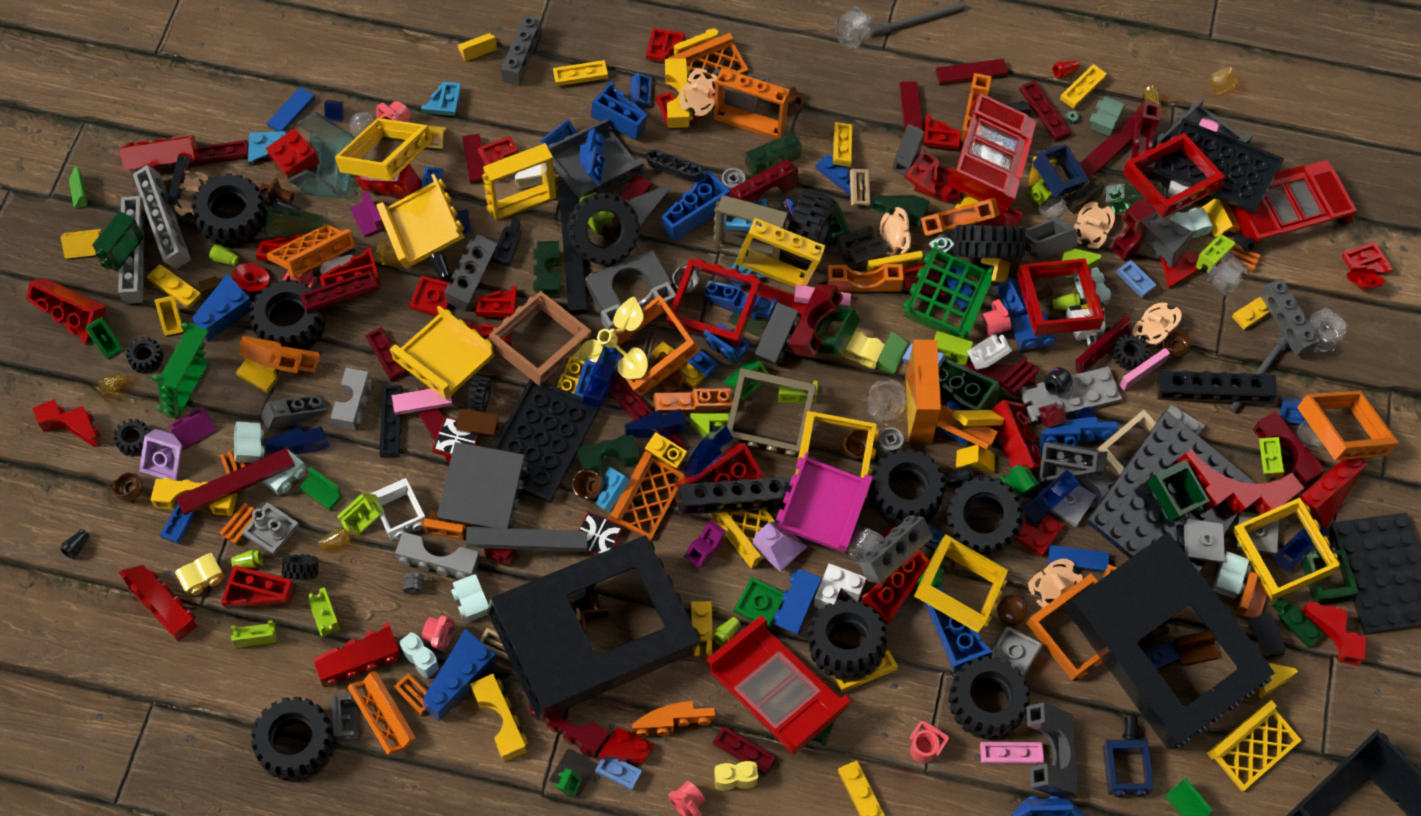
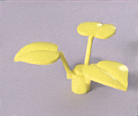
(628, 317)

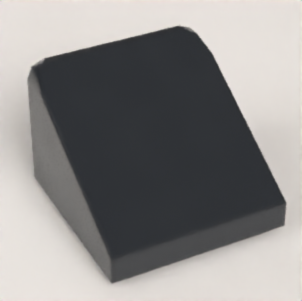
(1021, 106)

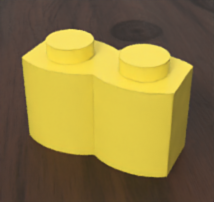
(864, 349)
(200, 574)
(729, 776)

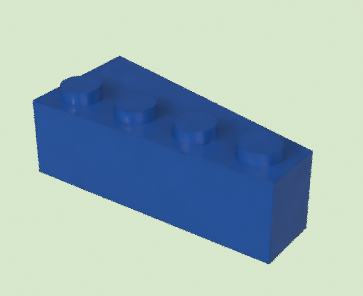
(694, 207)
(957, 640)

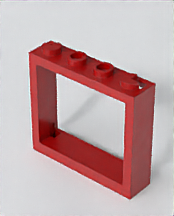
(1152, 195)
(1054, 269)
(734, 338)

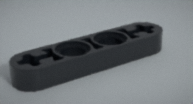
(692, 172)

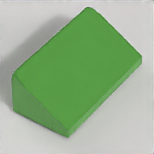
(78, 189)
(892, 353)

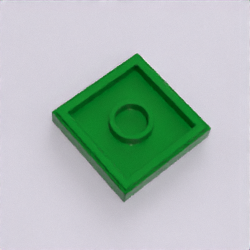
(759, 600)

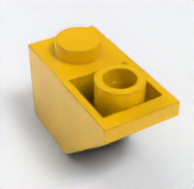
(665, 450)

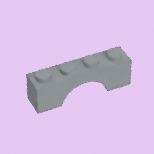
(663, 290)
(459, 564)

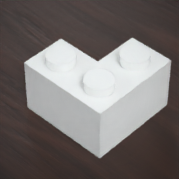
(838, 583)

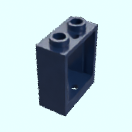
(1070, 166)
(1127, 747)

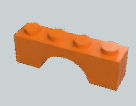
(979, 85)
(960, 216)
(885, 279)

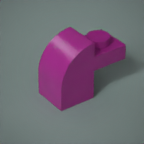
(706, 545)

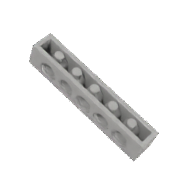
(161, 217)
(131, 273)

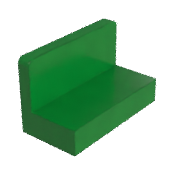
(748, 386)
(321, 489)
(1187, 800)

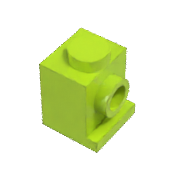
(1038, 193)

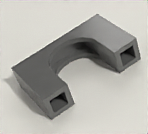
(644, 266)
(1058, 727)

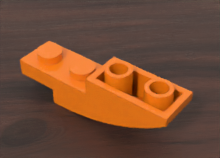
(276, 356)
(699, 401)
(663, 719)

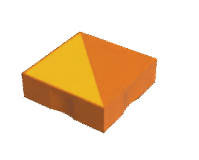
(922, 392)

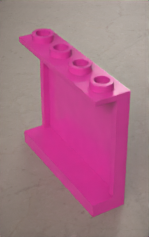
(823, 504)

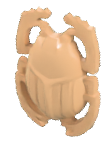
(698, 93)
(188, 190)
(1094, 224)
(895, 230)
(1157, 322)
(1055, 581)

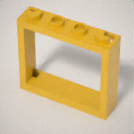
(416, 139)
(524, 199)
(784, 240)
(872, 436)
(1311, 526)
(973, 562)

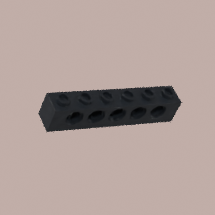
(1187, 391)
(750, 495)

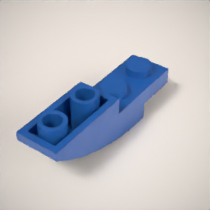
(592, 158)
(734, 299)
(1079, 431)

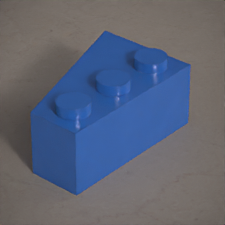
(622, 113)
(222, 308)
(797, 601)

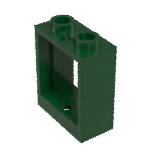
(117, 241)
(838, 344)
(1190, 484)
(1330, 596)

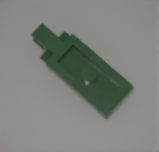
(1297, 623)

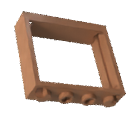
(551, 308)

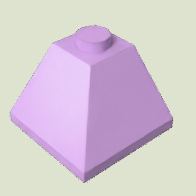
(161, 455)
(777, 545)

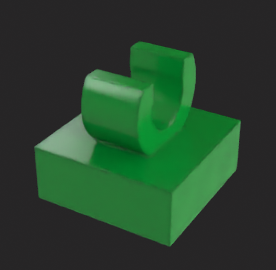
(569, 782)

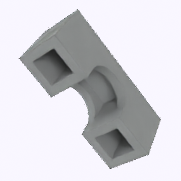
(348, 414)

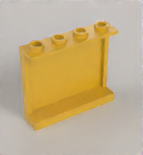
(421, 223)
(444, 354)

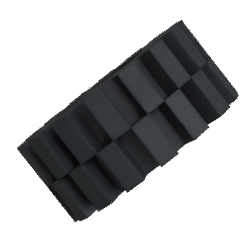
(1132, 342)
(149, 363)
(479, 393)
(124, 430)
(300, 567)

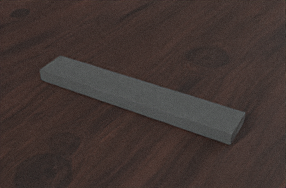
(526, 539)

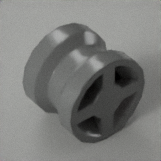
(413, 583)

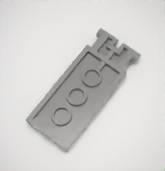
(1089, 388)

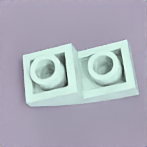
(945, 241)

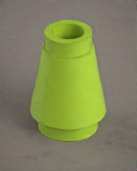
(223, 255)
(1064, 302)
(249, 559)
(726, 631)

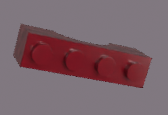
(1146, 121)
(781, 175)
(1138, 220)
(823, 302)
(1305, 466)
(589, 737)

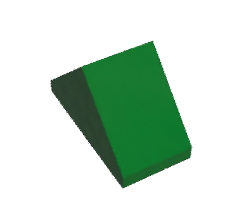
(103, 338)

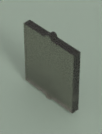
(577, 763)

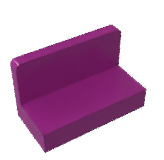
(367, 216)
(192, 427)

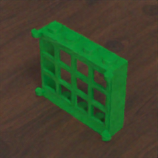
(975, 302)
(182, 372)

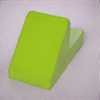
(703, 422)

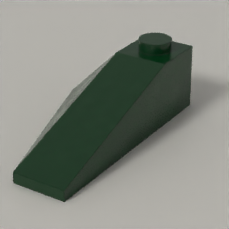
(969, 387)

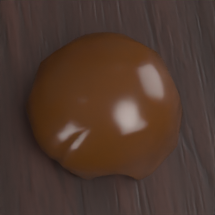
(1177, 344)
(855, 443)
(587, 484)
(127, 486)
(1012, 610)

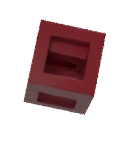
(1052, 415)
(503, 556)

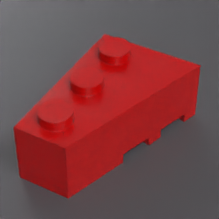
(399, 187)
(354, 267)
(256, 589)

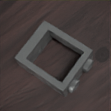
(1049, 238)

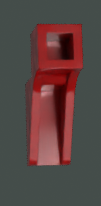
(77, 421)
(1332, 623)

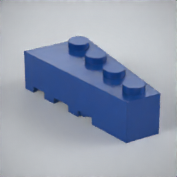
(465, 665)

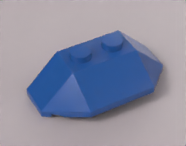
(1047, 807)

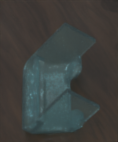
(329, 141)

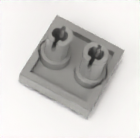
(270, 528)

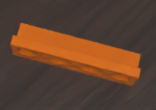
(979, 435)
(386, 713)

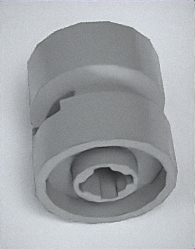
(732, 177)
(889, 441)

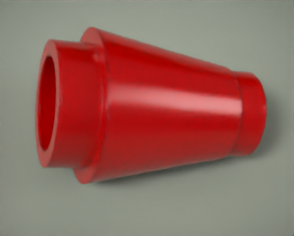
(1064, 68)

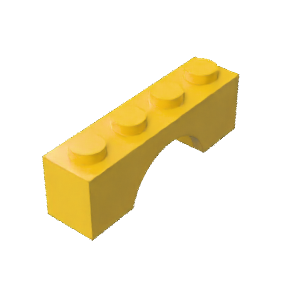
(676, 76)
(167, 489)
(508, 740)

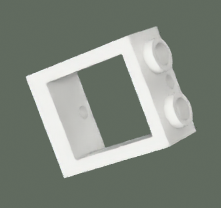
(392, 493)

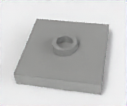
(1074, 506)
(1265, 538)
(1204, 541)
(1017, 649)

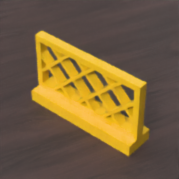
(737, 537)
(1241, 732)

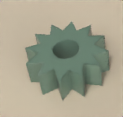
(1072, 117)

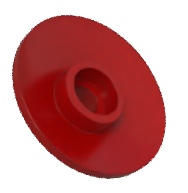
(250, 277)
(1365, 280)

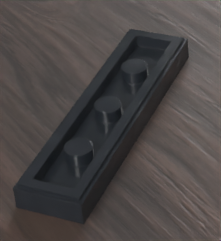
(390, 423)

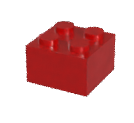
(292, 154)

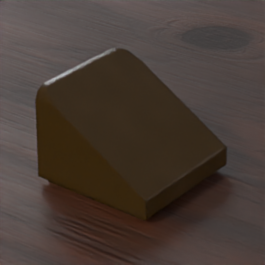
(208, 286)

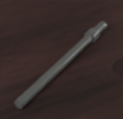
(887, 27)
(1280, 345)

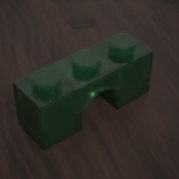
(762, 157)
(547, 256)
(622, 448)

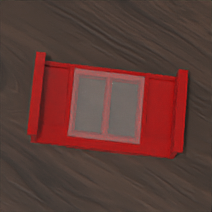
(993, 152)
(1297, 201)
(776, 686)

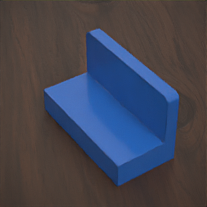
(1011, 297)
(1290, 411)

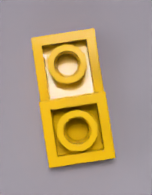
(571, 375)

